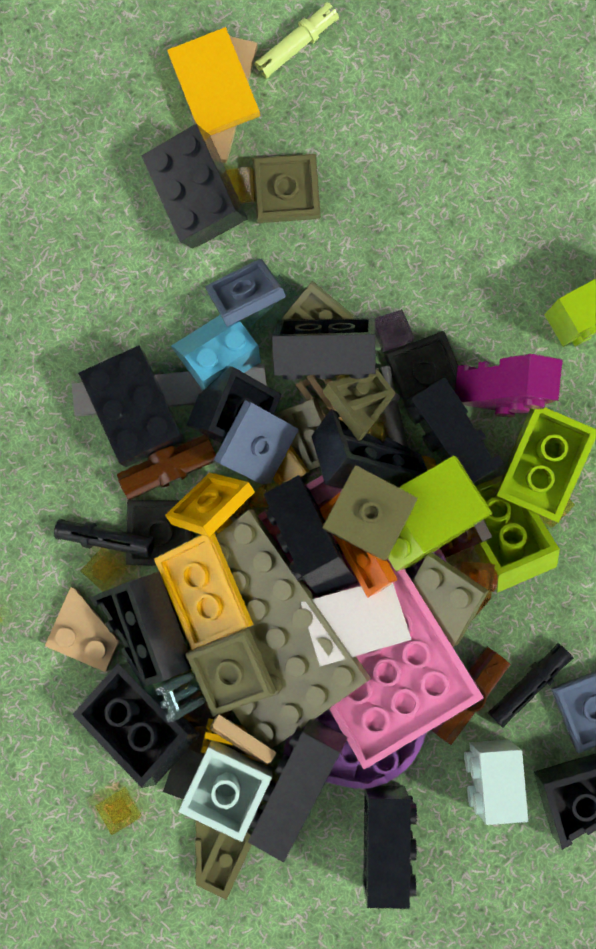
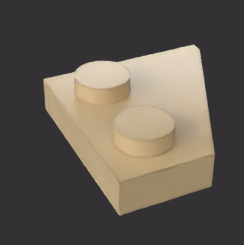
(82, 633)

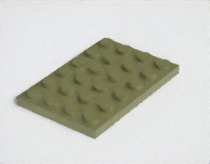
(283, 636)

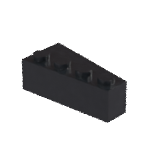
(569, 798)

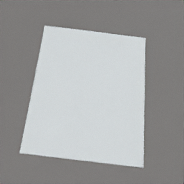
(359, 622)

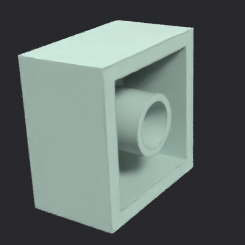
(497, 782)
(226, 790)

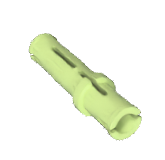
(296, 40)

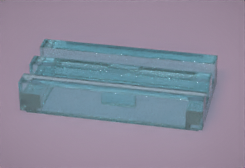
(275, 316)
(170, 699)

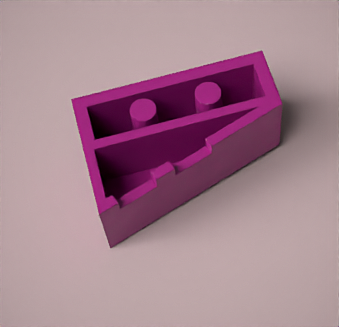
(512, 386)

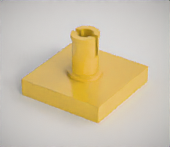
(210, 504)

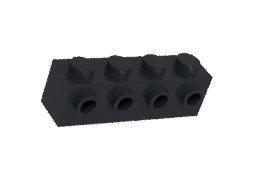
(297, 788)

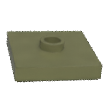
(286, 188)
(370, 513)
(231, 672)

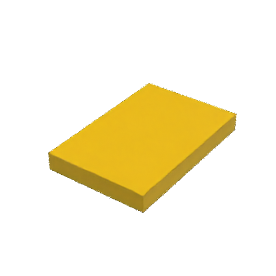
(214, 82)
(203, 591)

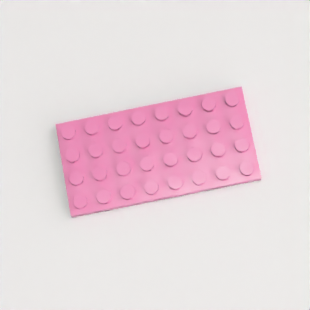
(410, 683)

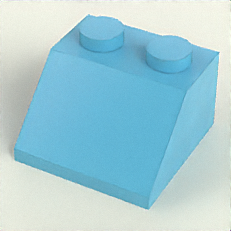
(216, 348)

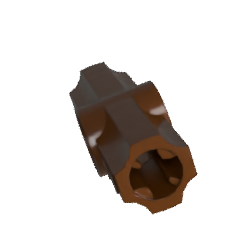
(166, 466)
(486, 673)

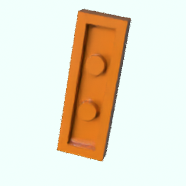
(370, 571)

